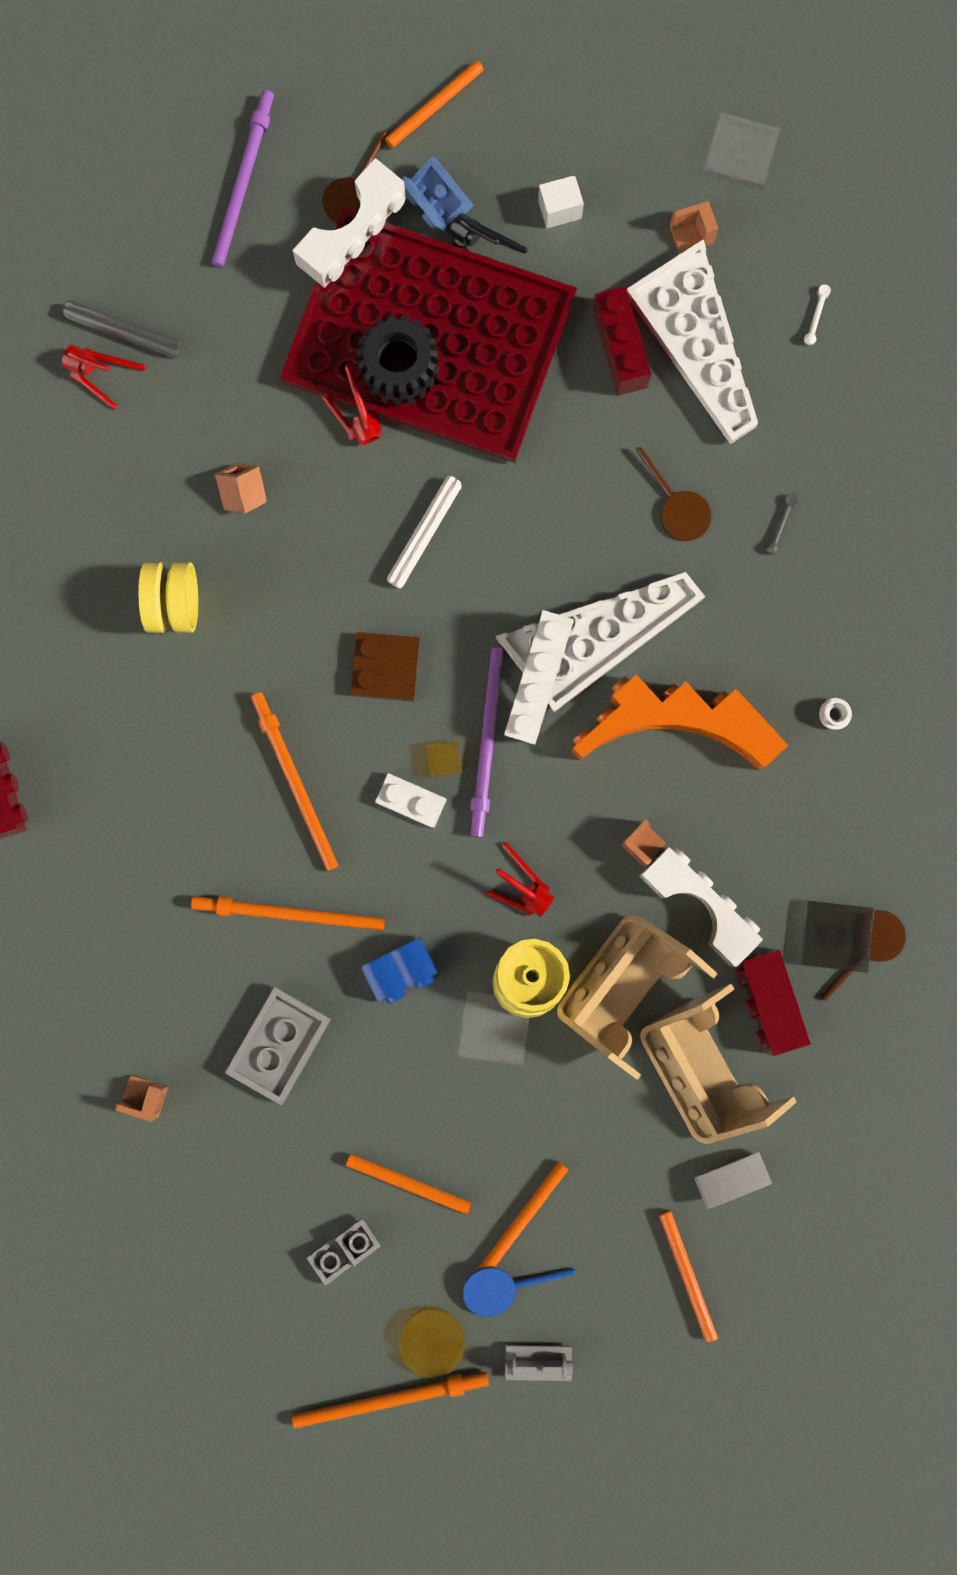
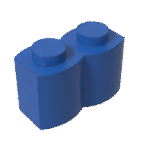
(400, 970)

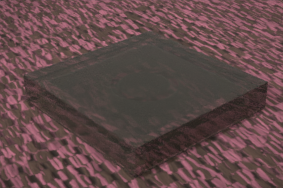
(837, 936)

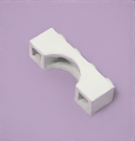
(326, 252)
(539, 677)
(730, 934)

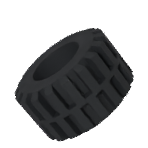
(398, 336)

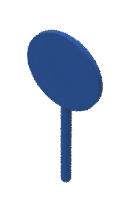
(493, 1289)

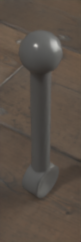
(789, 502)

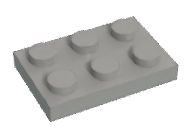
(278, 1045)

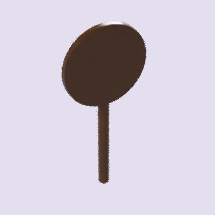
(343, 192)
(685, 513)
(886, 943)

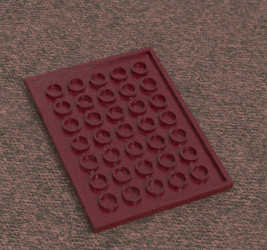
(489, 326)

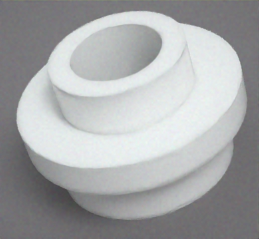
(844, 712)

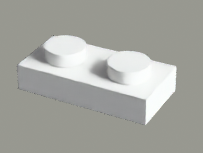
(411, 800)

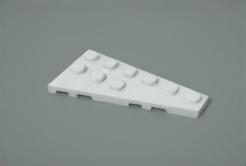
(693, 329)
(607, 633)

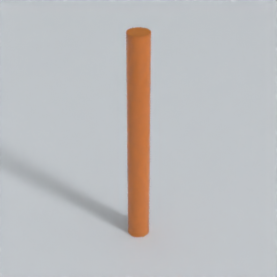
(434, 104)
(408, 1184)
(525, 1216)
(688, 1276)

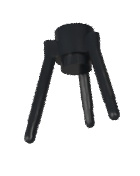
(469, 231)

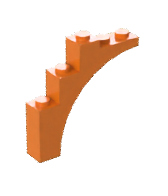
(639, 709)

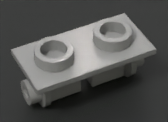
(538, 1363)

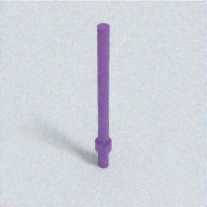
(259, 125)
(480, 804)

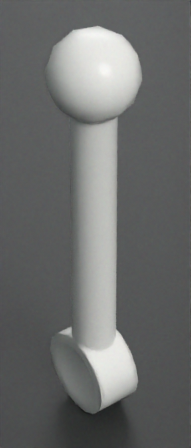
(823, 292)

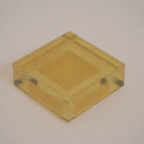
(444, 759)

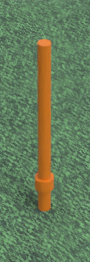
(269, 724)
(226, 906)
(454, 1385)

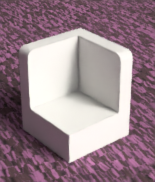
(560, 201)

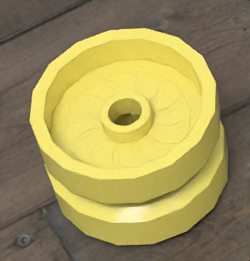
(168, 597)
(538, 961)

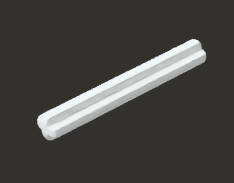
(424, 532)

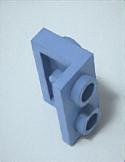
(436, 195)

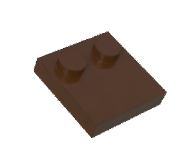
(385, 666)

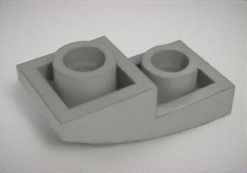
(733, 1180)
(343, 1251)

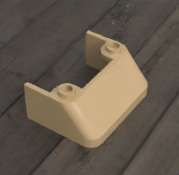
(620, 980)
(699, 1076)

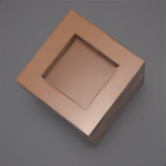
(693, 225)
(241, 488)
(643, 843)
(142, 1098)

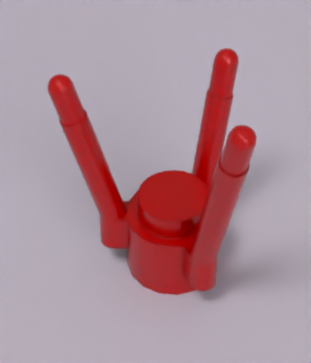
(84, 361)
(366, 425)
(535, 898)

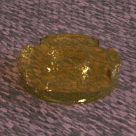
(432, 1342)

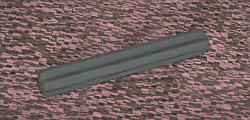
(122, 329)

